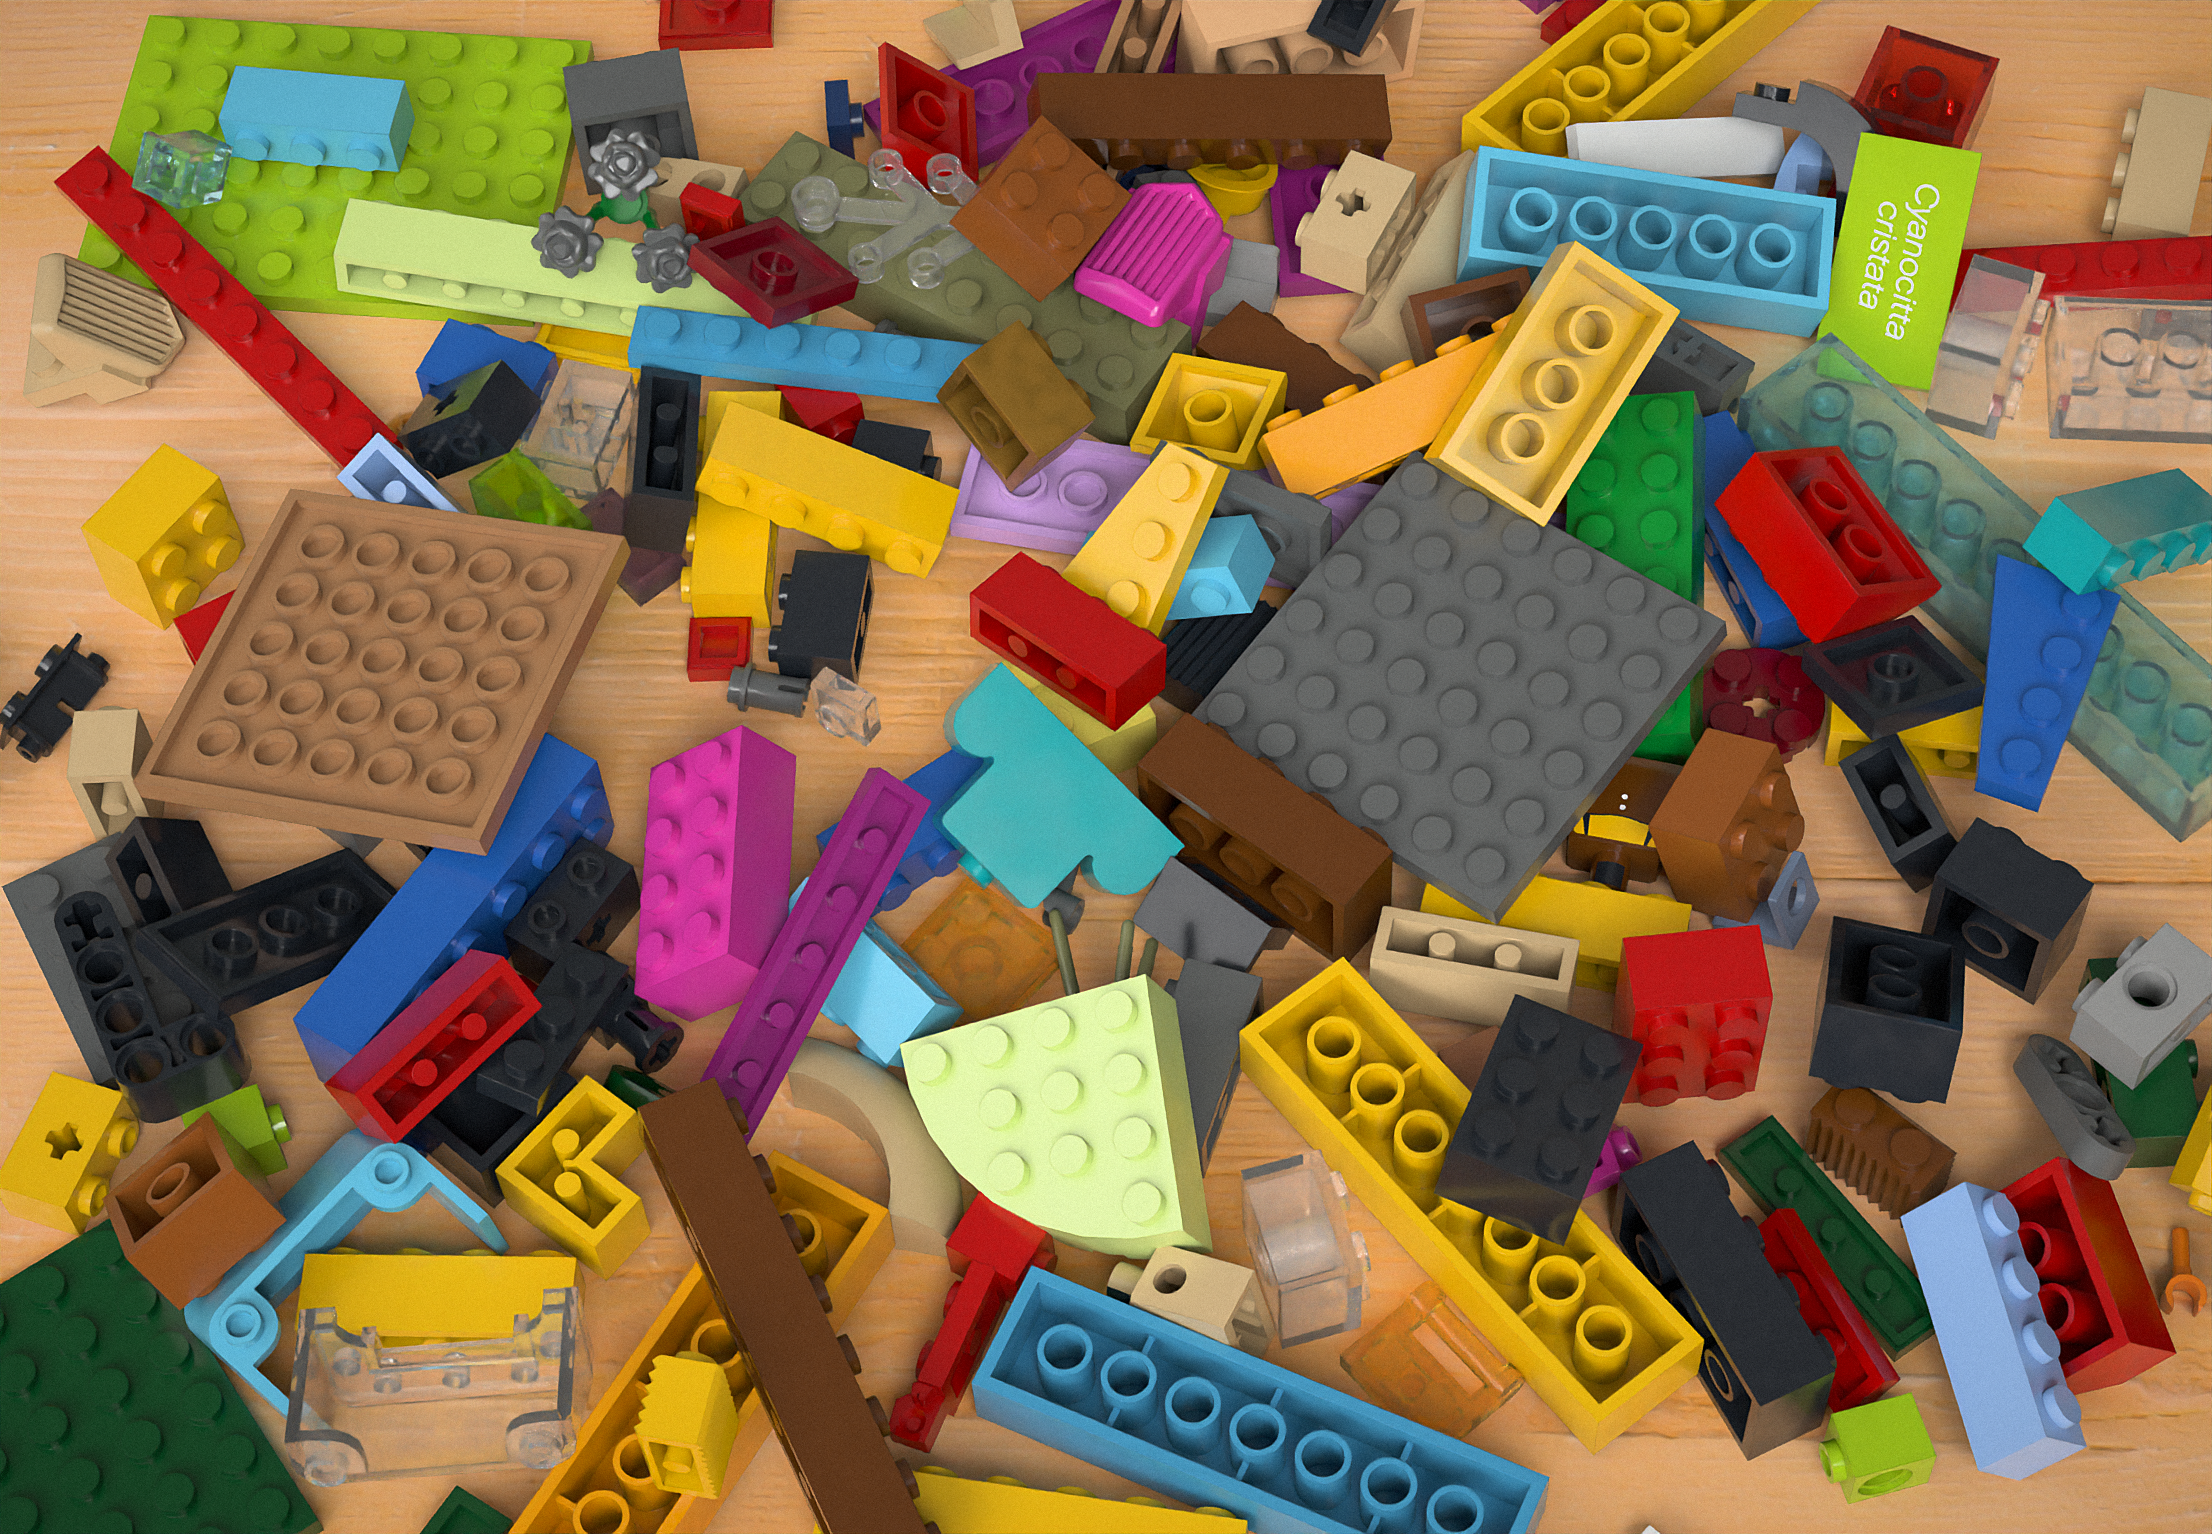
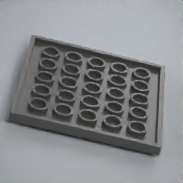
(1461, 682)

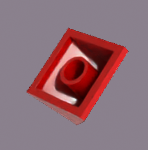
(925, 114)

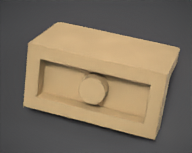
(975, 31)

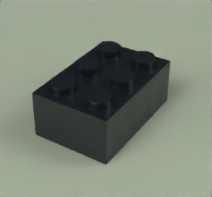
(1889, 1011)
(1538, 1119)

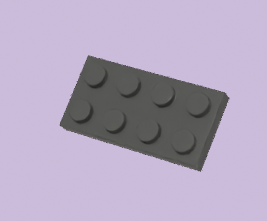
(35, 904)

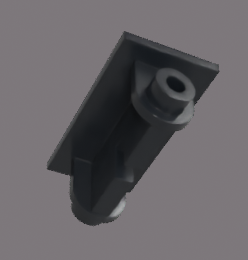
(35, 716)

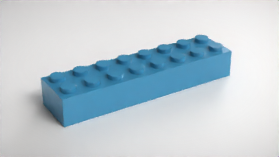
(1232, 1426)

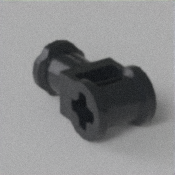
(638, 1030)

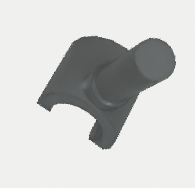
(1062, 900)

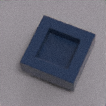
(843, 117)

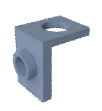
(1787, 908)

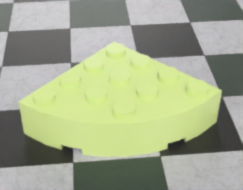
(1073, 1117)

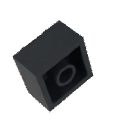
(2008, 907)

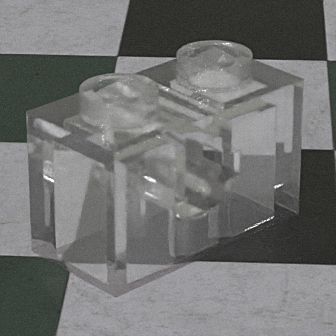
(581, 428)

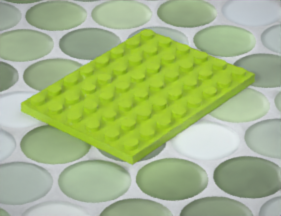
(483, 145)

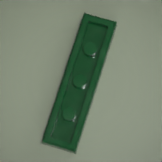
(1881, 1286)

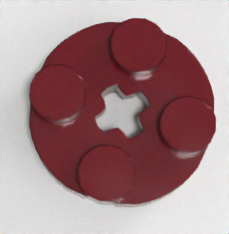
(1767, 676)

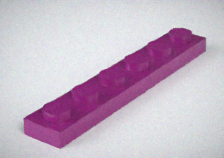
(815, 942)

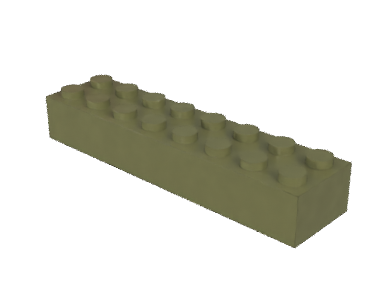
(1090, 343)

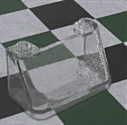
(438, 1406)

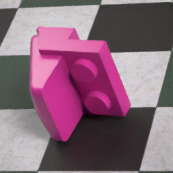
(1159, 257)

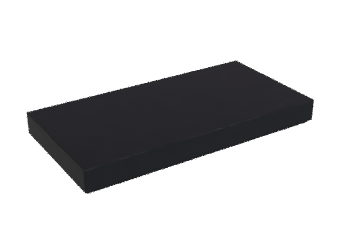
(267, 934)

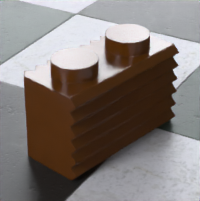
(1877, 1150)

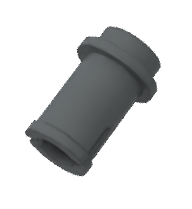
(767, 691)

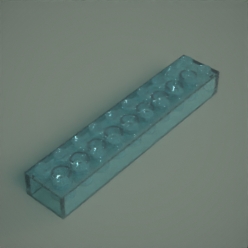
(2149, 693)

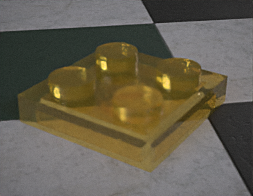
(983, 952)

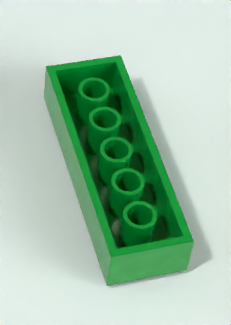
(1646, 509)

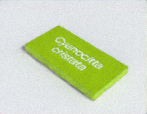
(1900, 254)

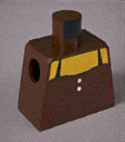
(1614, 832)

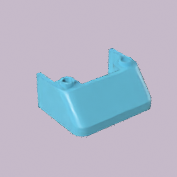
(320, 1211)

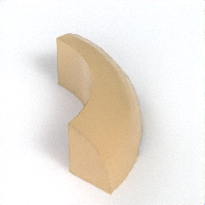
(880, 1109)

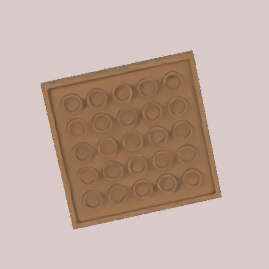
(385, 670)

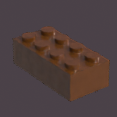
(1268, 836)

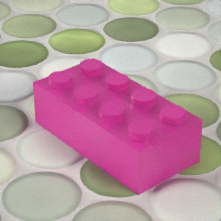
(714, 872)

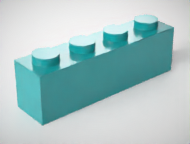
(2124, 531)

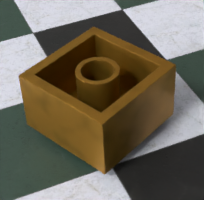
(1016, 404)

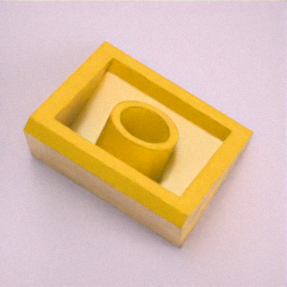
(1212, 409)

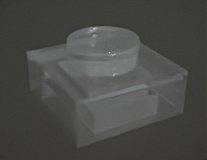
(845, 707)

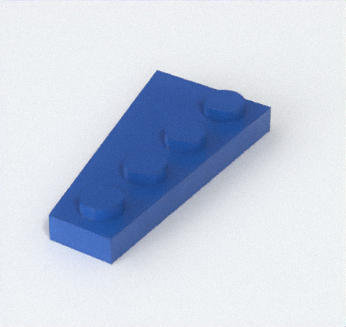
(2034, 677)

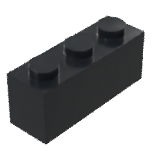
(661, 460)

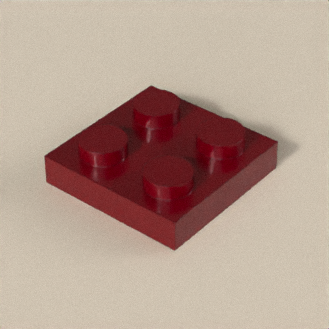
(772, 272)

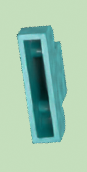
(1041, 801)

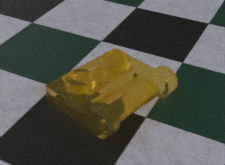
(1413, 1384)

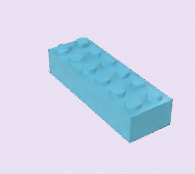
(1695, 242)

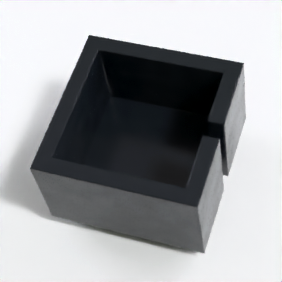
(477, 1133)

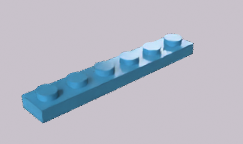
(794, 354)

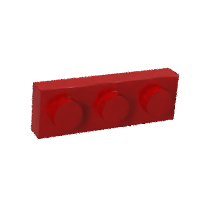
(1862, 1366)

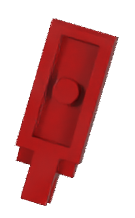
(950, 1360)

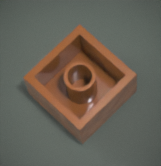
(1040, 209)
(1727, 825)
(194, 1211)

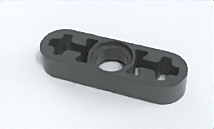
(2074, 1107)

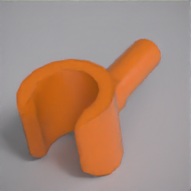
(2182, 1275)

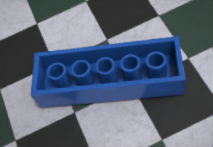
(455, 906)

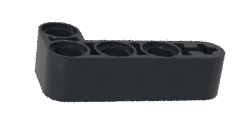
(129, 1027)

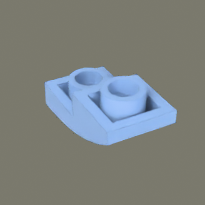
(1804, 167)

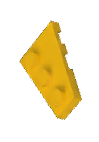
(1150, 538)

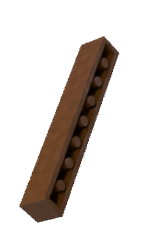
(778, 1315)

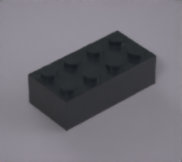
(1710, 1265)

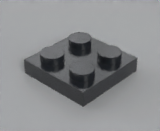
(1892, 677)

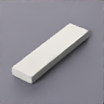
(1683, 147)

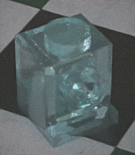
(182, 168)

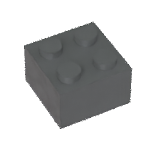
(631, 95)

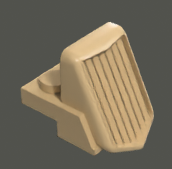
(95, 334)

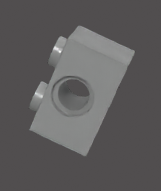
(2137, 1038)

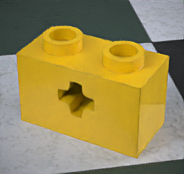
(67, 1154)

